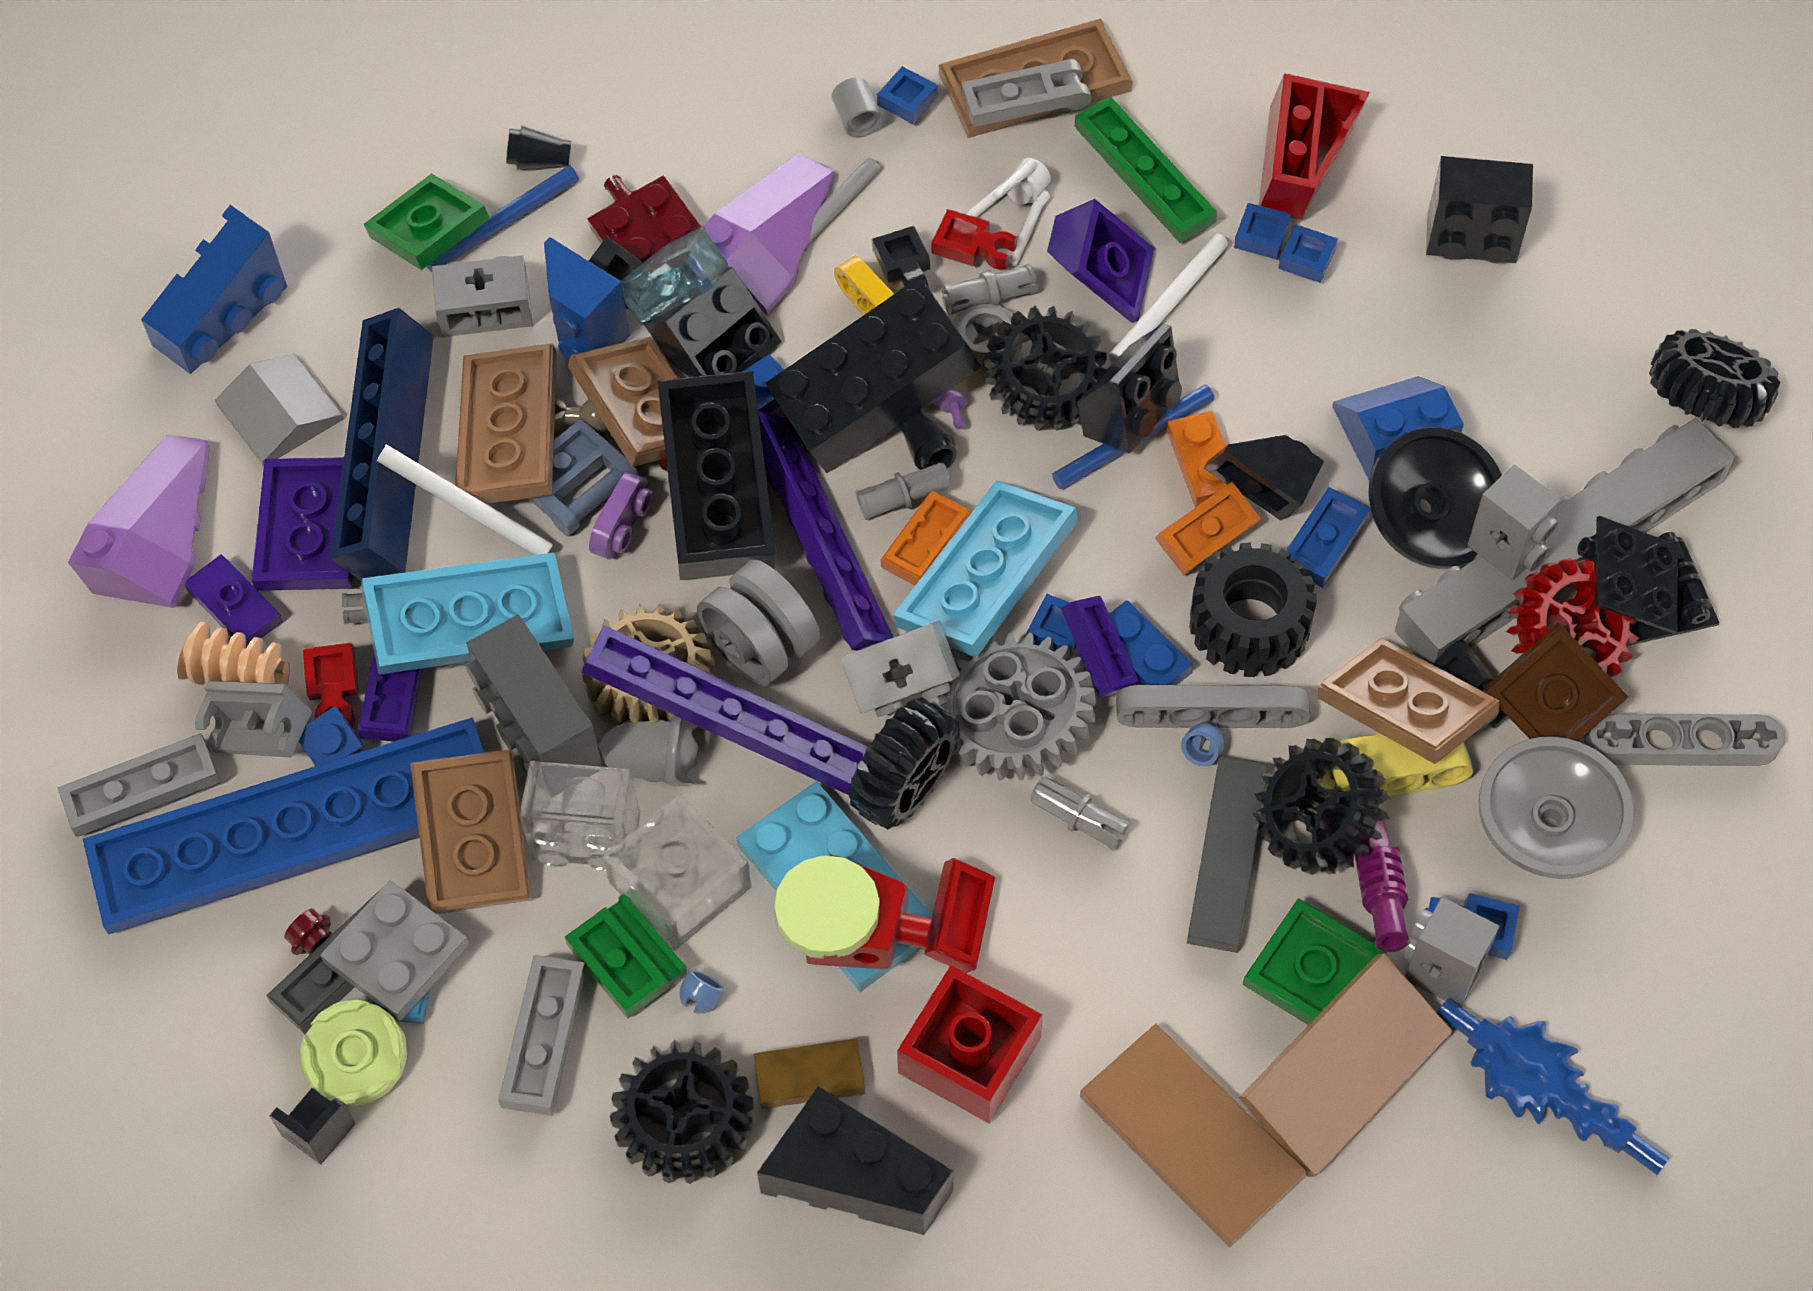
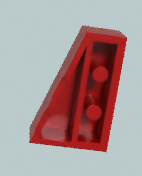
(1304, 138)

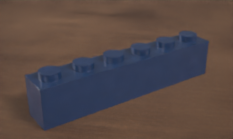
(389, 410)

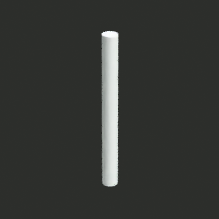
(1173, 293)
(463, 501)

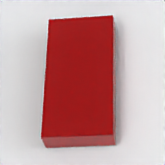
(960, 915)

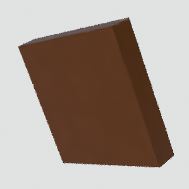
(1556, 689)

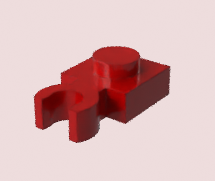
(968, 237)
(331, 677)

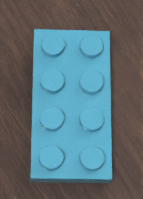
(987, 566)
(432, 613)
(811, 828)

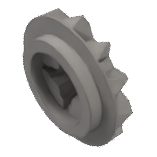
(983, 320)

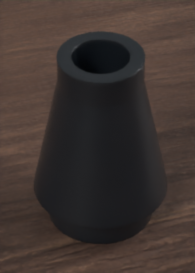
(536, 149)
(927, 442)

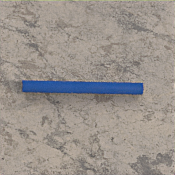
(512, 212)
(1105, 453)

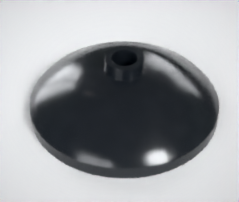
(1447, 473)

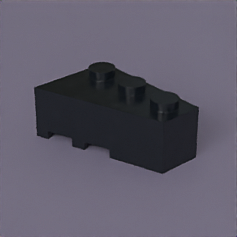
(855, 1166)

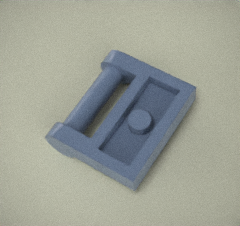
(575, 458)

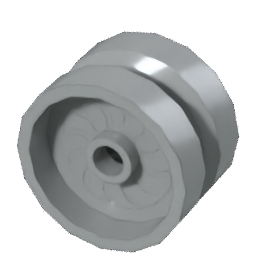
(758, 622)

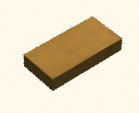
(795, 1073)

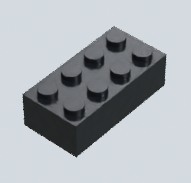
(873, 375)
(716, 474)

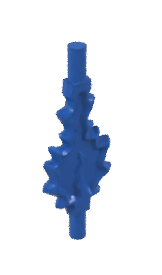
(1536, 1075)

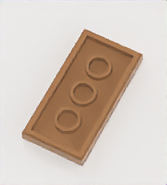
(1084, 42)
(507, 424)
(1345, 1064)
(1193, 1135)

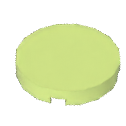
(827, 907)
(353, 1052)

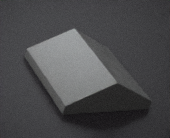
(277, 407)

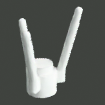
(1023, 185)

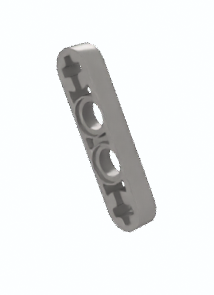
(1215, 704)
(1685, 747)

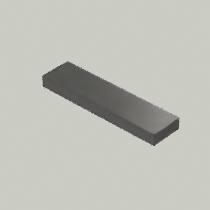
(1227, 855)

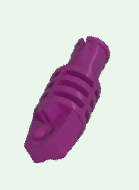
(1384, 891)

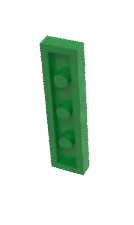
(1145, 169)

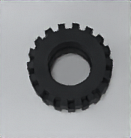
(1260, 577)

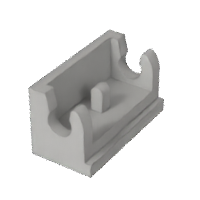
(252, 718)

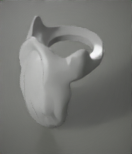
(652, 751)

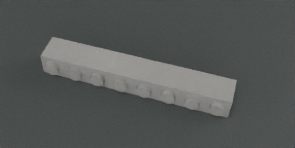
(1639, 494)

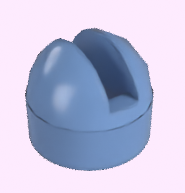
(1195, 739)
(701, 989)

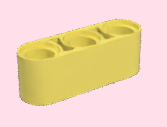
(1406, 770)

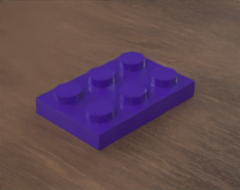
(298, 525)

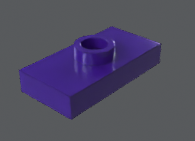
(232, 600)
(1099, 645)
(389, 704)

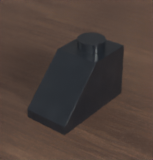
(1268, 472)

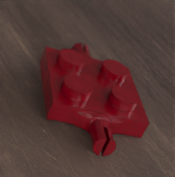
(643, 218)

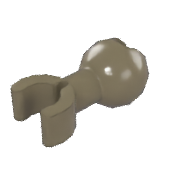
(569, 415)

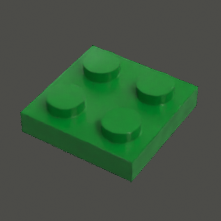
(426, 221)
(1308, 962)

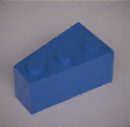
(218, 294)

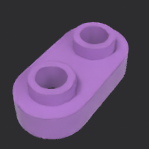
(614, 525)

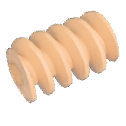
(217, 660)

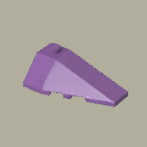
(771, 227)
(145, 532)

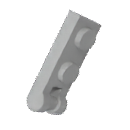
(1025, 92)

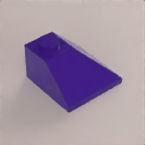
(1103, 255)

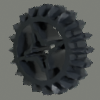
(1010, 378)
(1714, 378)
(904, 763)
(1341, 821)
(644, 1100)

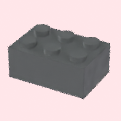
(529, 698)

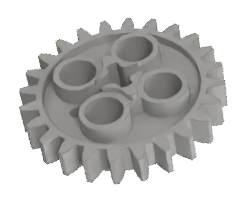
(1019, 707)

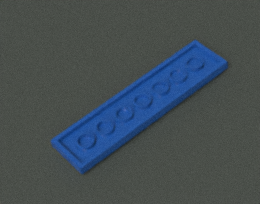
(265, 830)

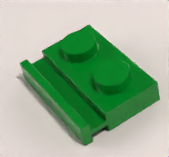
(626, 955)

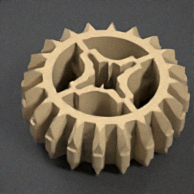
(663, 633)

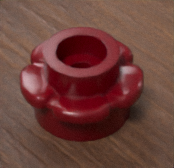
(308, 932)

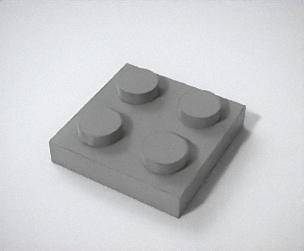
(395, 950)

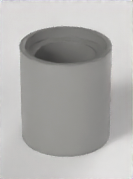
(857, 107)

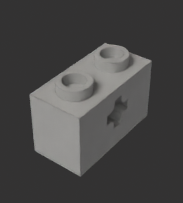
(482, 296)
(1515, 523)
(874, 682)
(1448, 950)

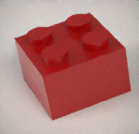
(969, 1043)

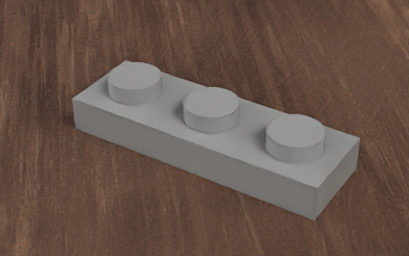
(138, 785)
(542, 1035)

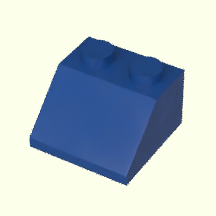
(583, 301)
(1386, 413)

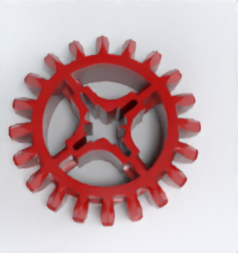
(1594, 627)

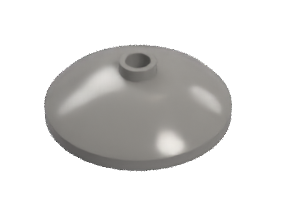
(1562, 783)

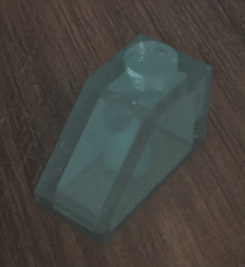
(673, 276)

